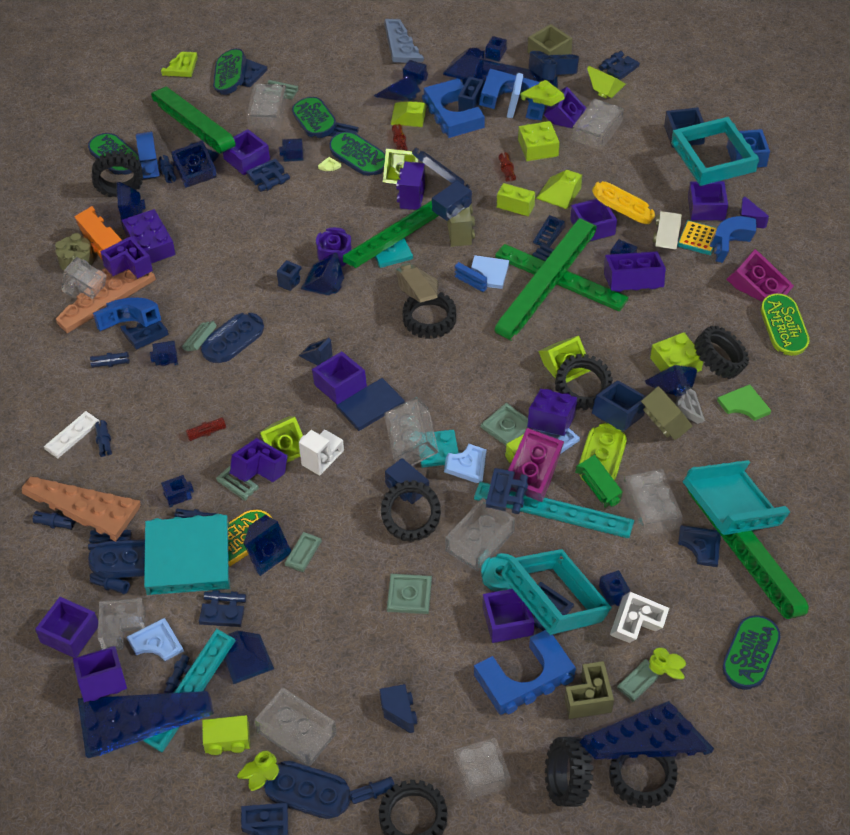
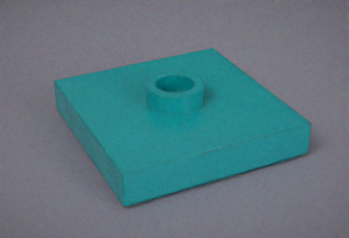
(395, 254)

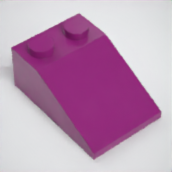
(758, 277)
(536, 459)

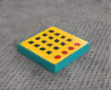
(697, 237)

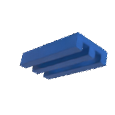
(471, 277)

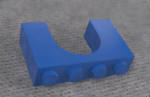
(500, 83)
(451, 122)
(509, 694)

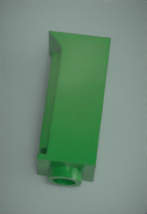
(600, 481)

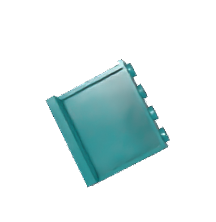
(732, 498)
(186, 554)

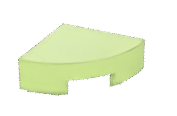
(329, 164)

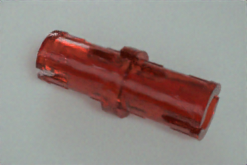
(399, 137)
(507, 167)
(218, 425)

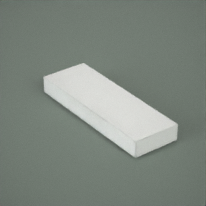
(71, 434)

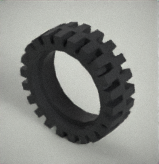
(116, 160)
(430, 329)
(714, 359)
(586, 363)
(393, 494)
(580, 772)
(414, 789)
(644, 798)

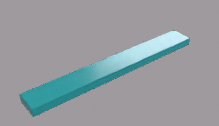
(569, 513)

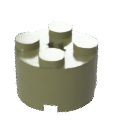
(73, 247)

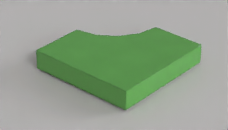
(744, 401)

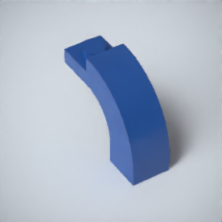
(147, 154)
(733, 228)
(127, 309)

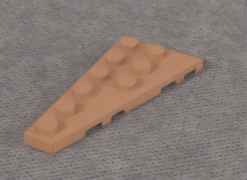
(115, 288)
(88, 507)

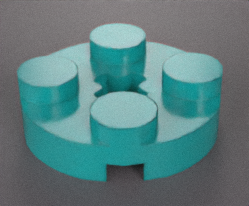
(490, 577)

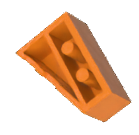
(96, 231)

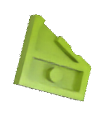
(182, 65)
(543, 93)

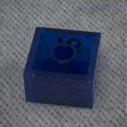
(194, 164)

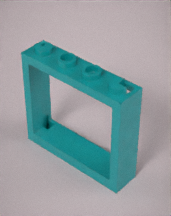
(719, 172)
(540, 605)

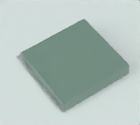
(506, 424)
(409, 593)

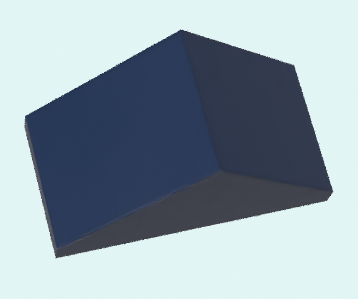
(318, 351)

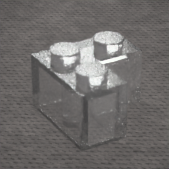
(82, 278)
(117, 617)

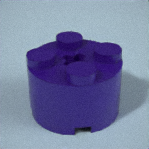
(333, 241)

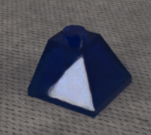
(466, 64)
(400, 90)
(129, 201)
(325, 276)
(674, 380)
(266, 544)
(247, 657)

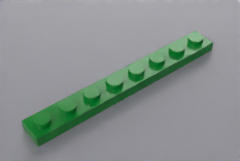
(390, 236)
(569, 280)

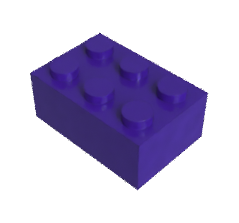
(150, 235)
(634, 271)

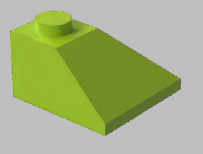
(604, 83)
(409, 114)
(393, 162)
(561, 189)
(558, 352)
(284, 436)

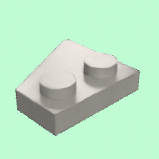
(690, 406)

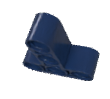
(551, 65)

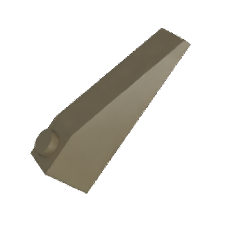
(417, 283)

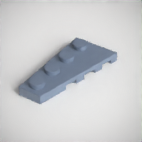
(400, 43)

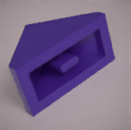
(749, 209)

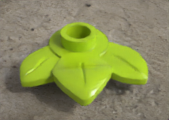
(663, 662)
(260, 770)

